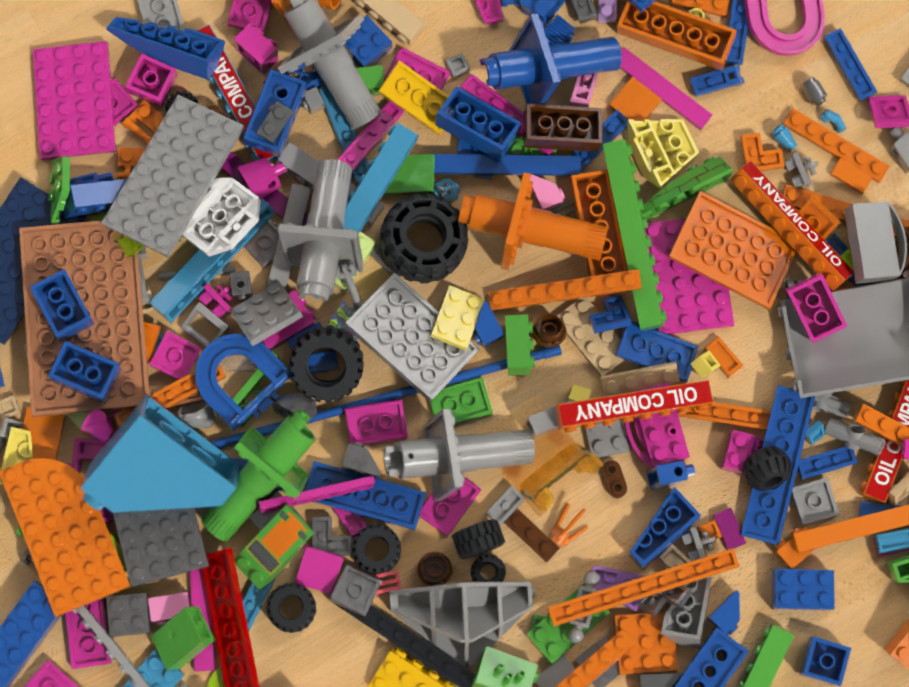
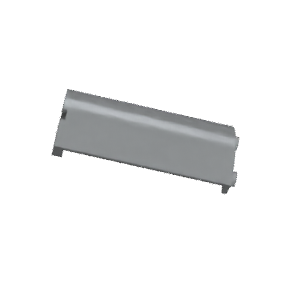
(862, 354)

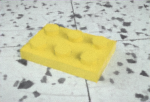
(457, 318)

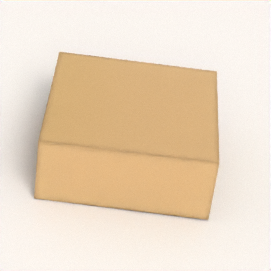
(9, 407)

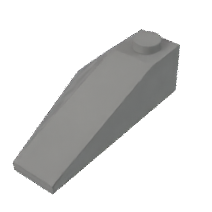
(687, 623)

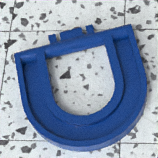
(217, 398)

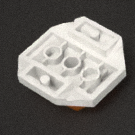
(227, 200)

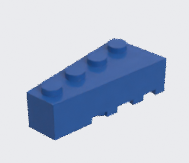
(665, 528)

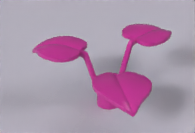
(98, 425)

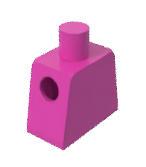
(261, 176)

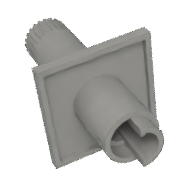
(325, 50)
(323, 241)
(446, 455)

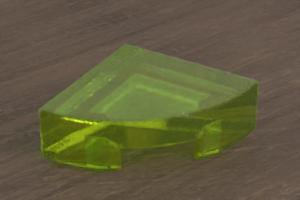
(130, 247)

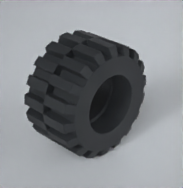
(388, 536)
(478, 538)
(281, 593)

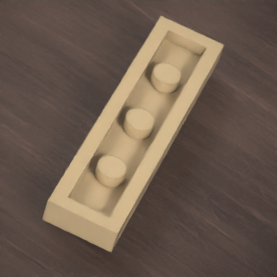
(639, 378)

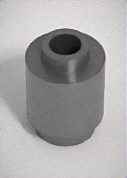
(814, 91)

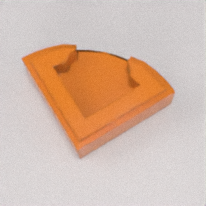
(711, 528)

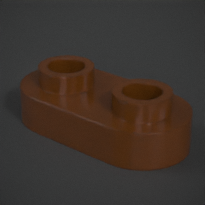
(613, 479)

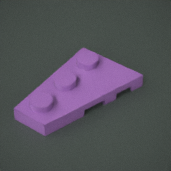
(613, 577)

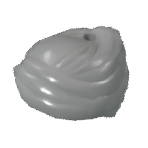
(197, 415)

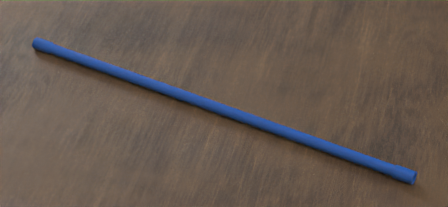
(544, 353)

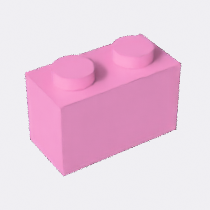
(166, 607)

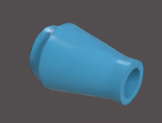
(783, 137)

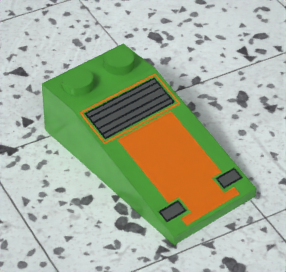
(273, 547)

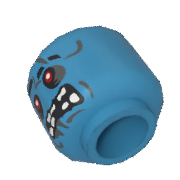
(446, 189)

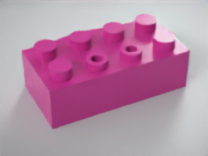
(660, 437)

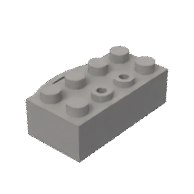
(874, 242)

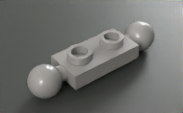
(576, 634)

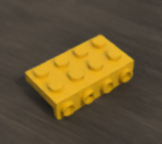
(402, 671)

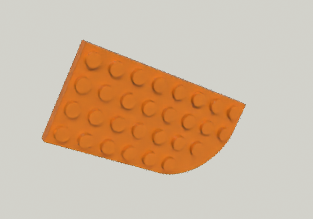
(63, 534)

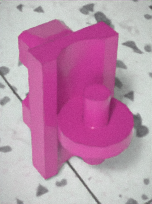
(210, 294)

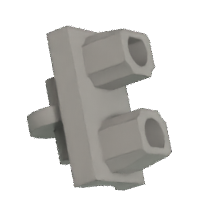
(803, 178)
(693, 536)

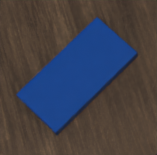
(656, 348)

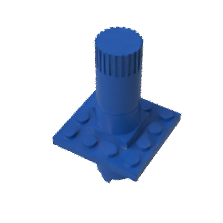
(541, 66)

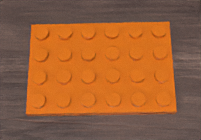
(733, 250)

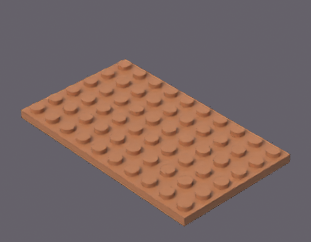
(113, 297)

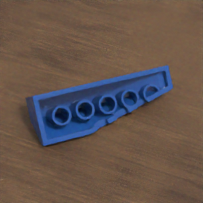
(183, 50)

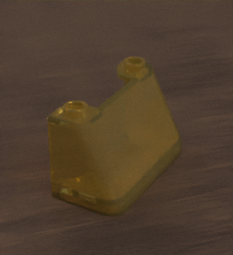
(536, 485)

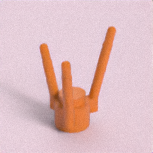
(560, 536)

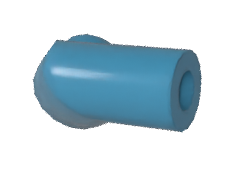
(835, 118)

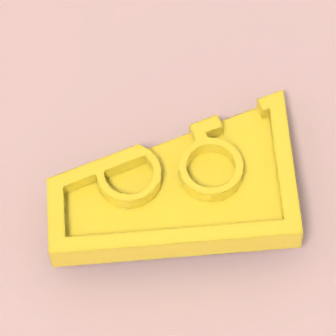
(18, 448)

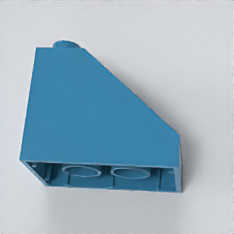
(158, 466)

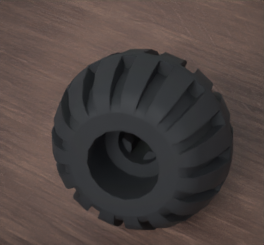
(767, 468)

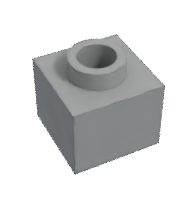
(313, 101)

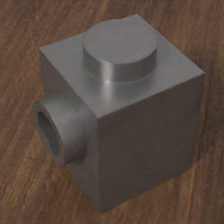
(241, 285)

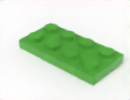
(554, 640)

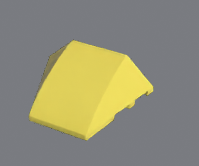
(660, 147)

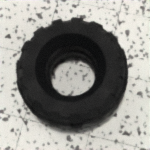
(409, 261)

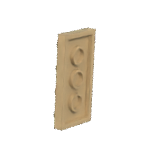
(598, 347)

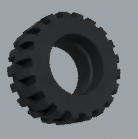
(324, 389)

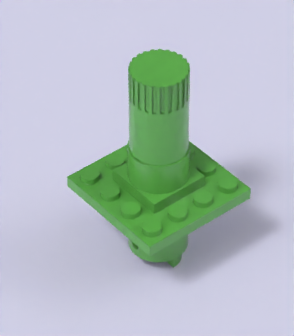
(269, 465)

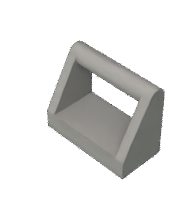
(209, 316)

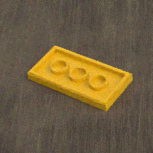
(414, 95)

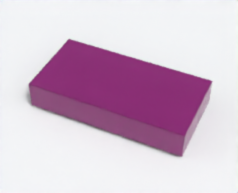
(729, 529)

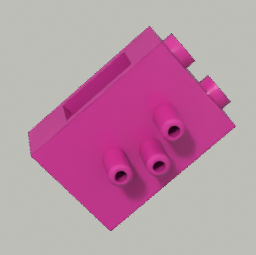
(293, 329)

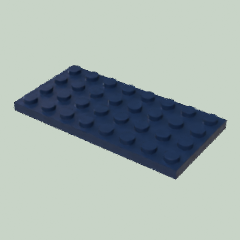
(22, 208)

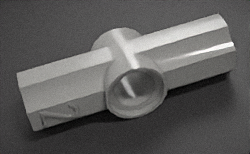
(832, 404)
(855, 436)

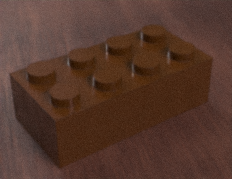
(562, 127)

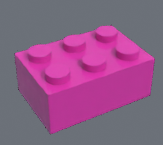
(816, 307)

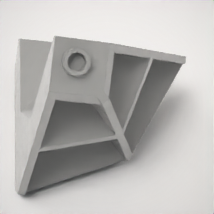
(463, 616)

